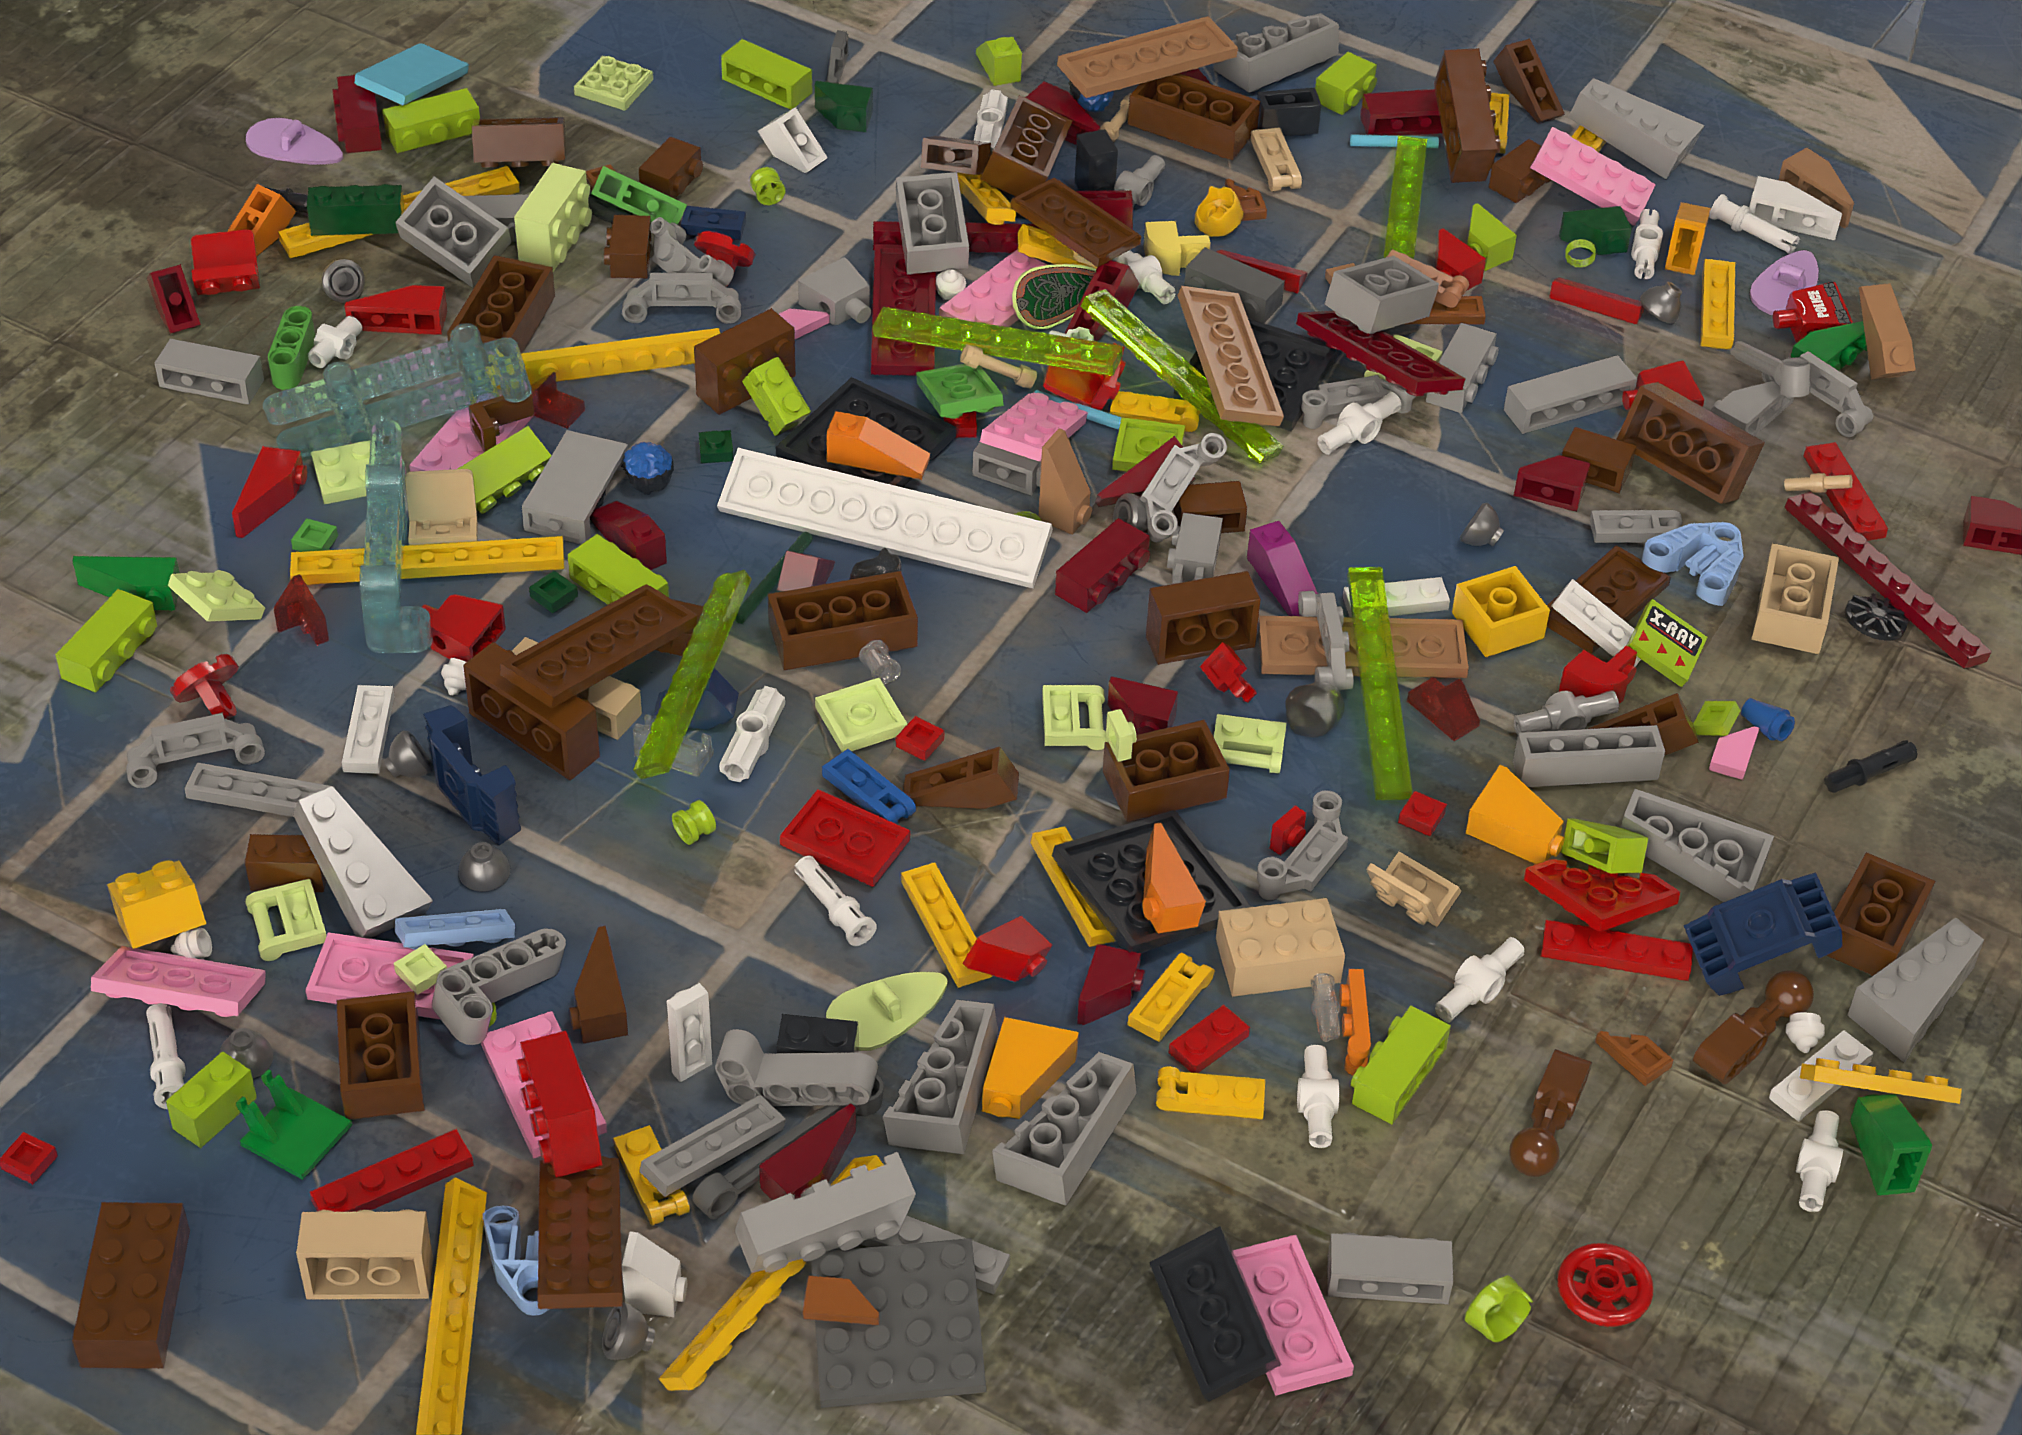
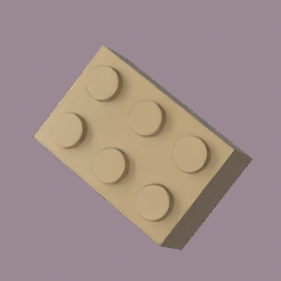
(1795, 598)
(1279, 946)
(365, 1255)

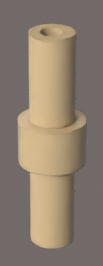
(1818, 483)

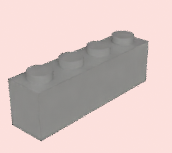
(1568, 394)
(1588, 756)

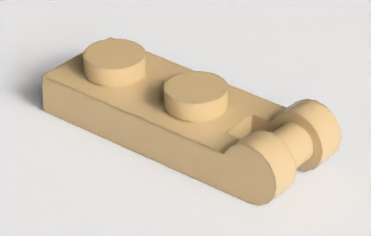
(1276, 159)

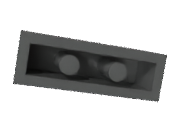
(1258, 291)

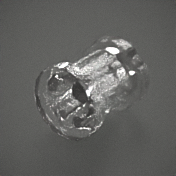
(880, 662)

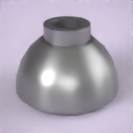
(343, 280)
(1663, 302)
(1131, 510)
(1483, 527)
(407, 757)
(484, 868)
(250, 1050)
(626, 1333)

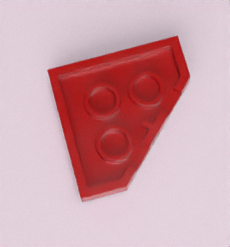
(1600, 896)

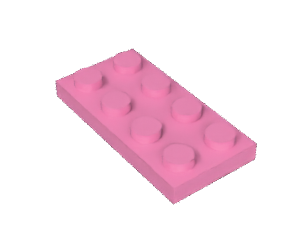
(1592, 175)
(990, 296)
(1031, 424)
(456, 443)
(365, 968)
(178, 981)
(503, 1049)
(1293, 1315)

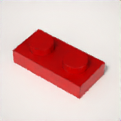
(1209, 1039)

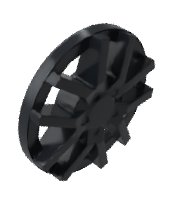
(1876, 615)

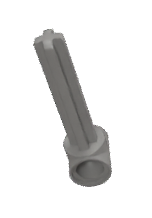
(1789, 374)

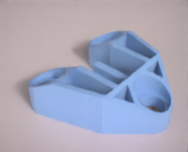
(1702, 552)
(504, 1245)

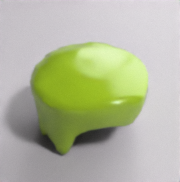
(1499, 1309)

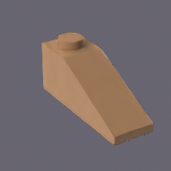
(1817, 178)
(1885, 333)
(1063, 487)

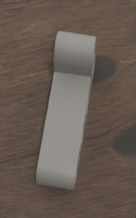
(468, 988)
(792, 1077)

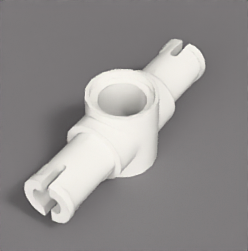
(1647, 243)
(1149, 275)
(1359, 423)
(1479, 979)
(1318, 1096)
(1819, 1161)

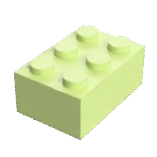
(553, 216)

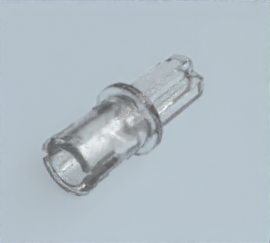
(1325, 1006)

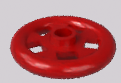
(1612, 1276)

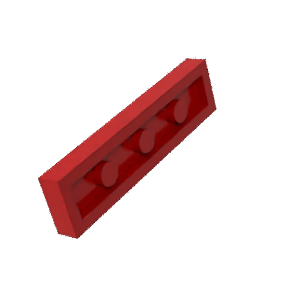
(1849, 503)
(1617, 950)
(395, 1175)

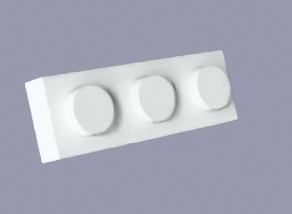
(1411, 596)
(1593, 618)
(368, 729)
(689, 1032)
(1802, 1096)

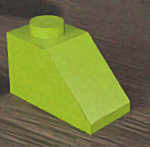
(1001, 60)
(1490, 238)
(1605, 846)

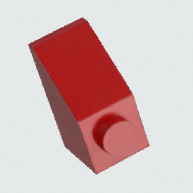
(1457, 259)
(1009, 951)

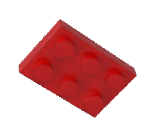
(845, 837)

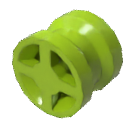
(767, 186)
(694, 822)

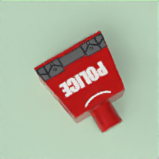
(1812, 310)

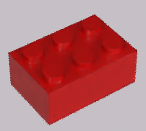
(559, 1104)

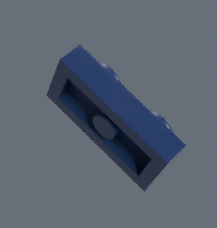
(715, 220)

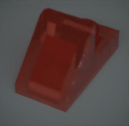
(554, 404)
(300, 608)
(1445, 706)

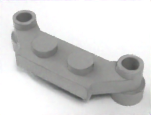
(676, 258)
(682, 290)
(1838, 392)
(1335, 396)
(1172, 481)
(1334, 640)
(189, 740)
(1312, 855)

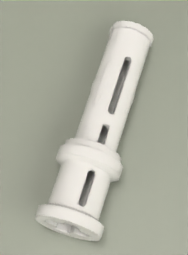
(1741, 218)
(842, 909)
(167, 1067)

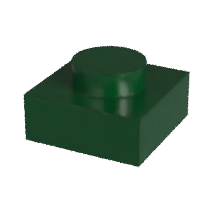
(715, 446)
(553, 591)

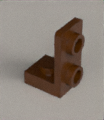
(494, 412)

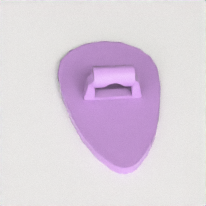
(291, 142)
(1783, 277)

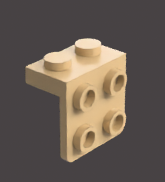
(441, 506)
(1414, 888)

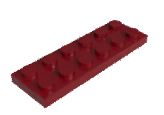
(905, 292)
(1382, 354)

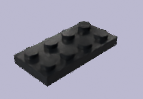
(1214, 1314)

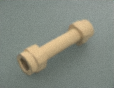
(1118, 120)
(1022, 375)

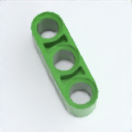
(291, 347)

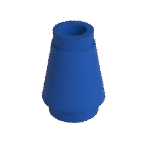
(1771, 720)

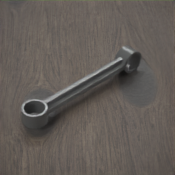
(719, 1192)

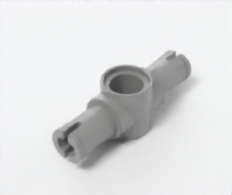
(1141, 180)
(1566, 712)

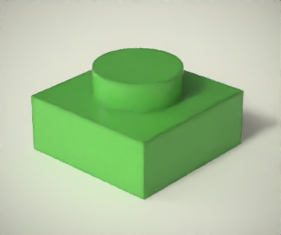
(314, 536)

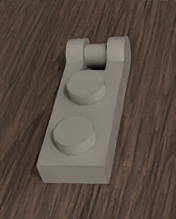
(1632, 525)

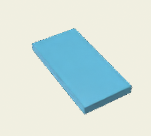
(411, 73)

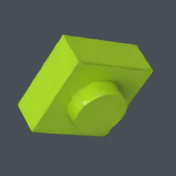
(1716, 718)

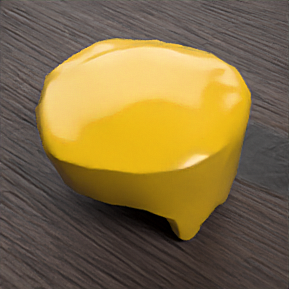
(1219, 212)

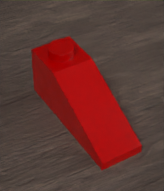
(403, 310)
(268, 488)

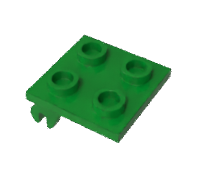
(294, 1131)

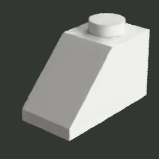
(793, 141)
(652, 1277)

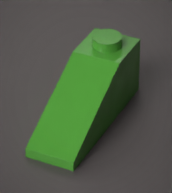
(636, 197)

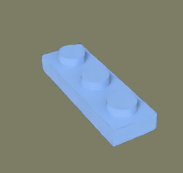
(455, 928)

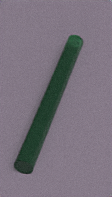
(770, 580)

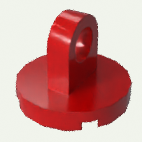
(721, 248)
(206, 682)

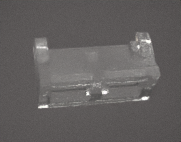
(691, 756)

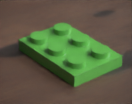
(959, 390)

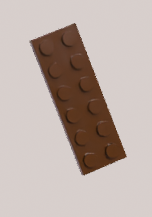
(598, 645)
(580, 1238)

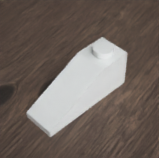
(1793, 209)

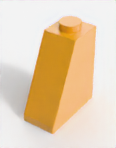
(1687, 238)
(1515, 819)
(1026, 1065)

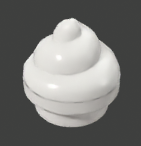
(950, 283)
(454, 676)
(193, 944)
(1805, 1030)

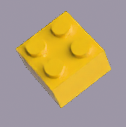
(1500, 611)
(156, 903)

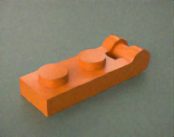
(1356, 1021)

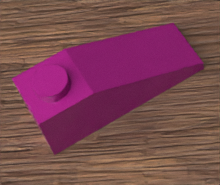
(1279, 564)

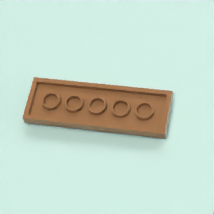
(1147, 56)
(1230, 356)
(1419, 645)

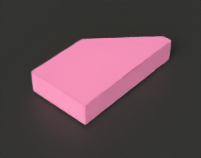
(805, 320)
(1734, 753)

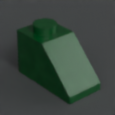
(844, 105)
(1603, 227)

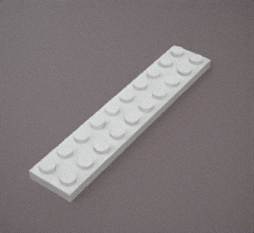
(885, 517)

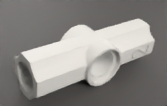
(991, 118)
(752, 734)

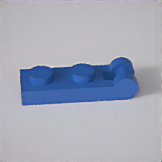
(867, 787)

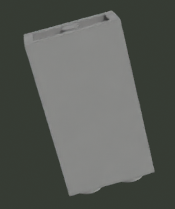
(572, 486)

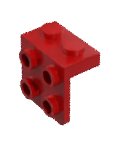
(224, 262)
(1083, 386)

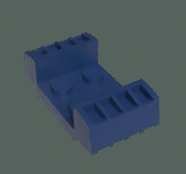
(482, 801)
(1762, 928)

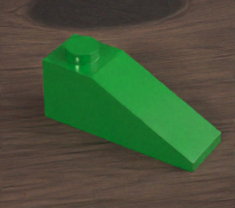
(136, 575)

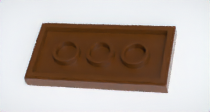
(1075, 222)
(1620, 584)

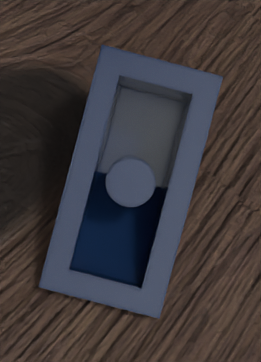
(715, 706)

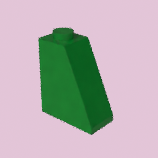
(1890, 1143)

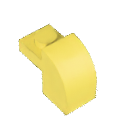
(1170, 249)

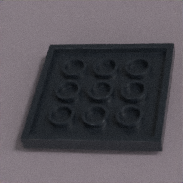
(1292, 363)
(809, 440)
(1111, 879)

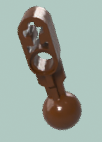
(1745, 1035)
(1535, 1148)

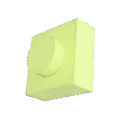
(1120, 735)
(419, 969)

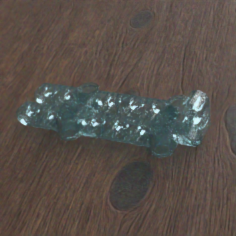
(345, 390)
(386, 622)

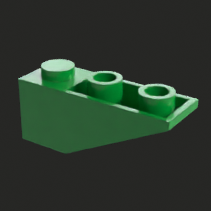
(1834, 345)

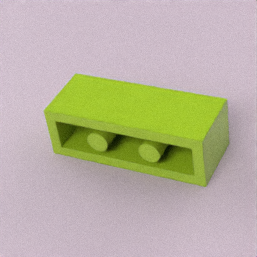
(766, 74)
(430, 120)
(506, 467)
(609, 571)
(106, 640)
(1399, 1064)

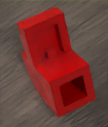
(1591, 676)

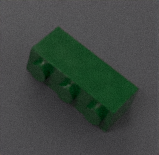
(354, 209)

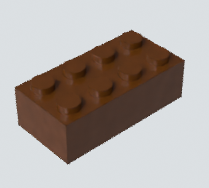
(1194, 114)
(1466, 115)
(1026, 148)
(508, 300)
(1690, 442)
(841, 618)
(557, 736)
(131, 1285)

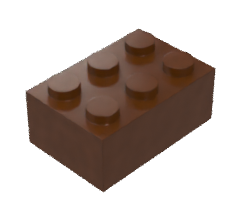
(519, 141)
(733, 354)
(1200, 614)
(1168, 771)
(1879, 913)
(380, 1055)

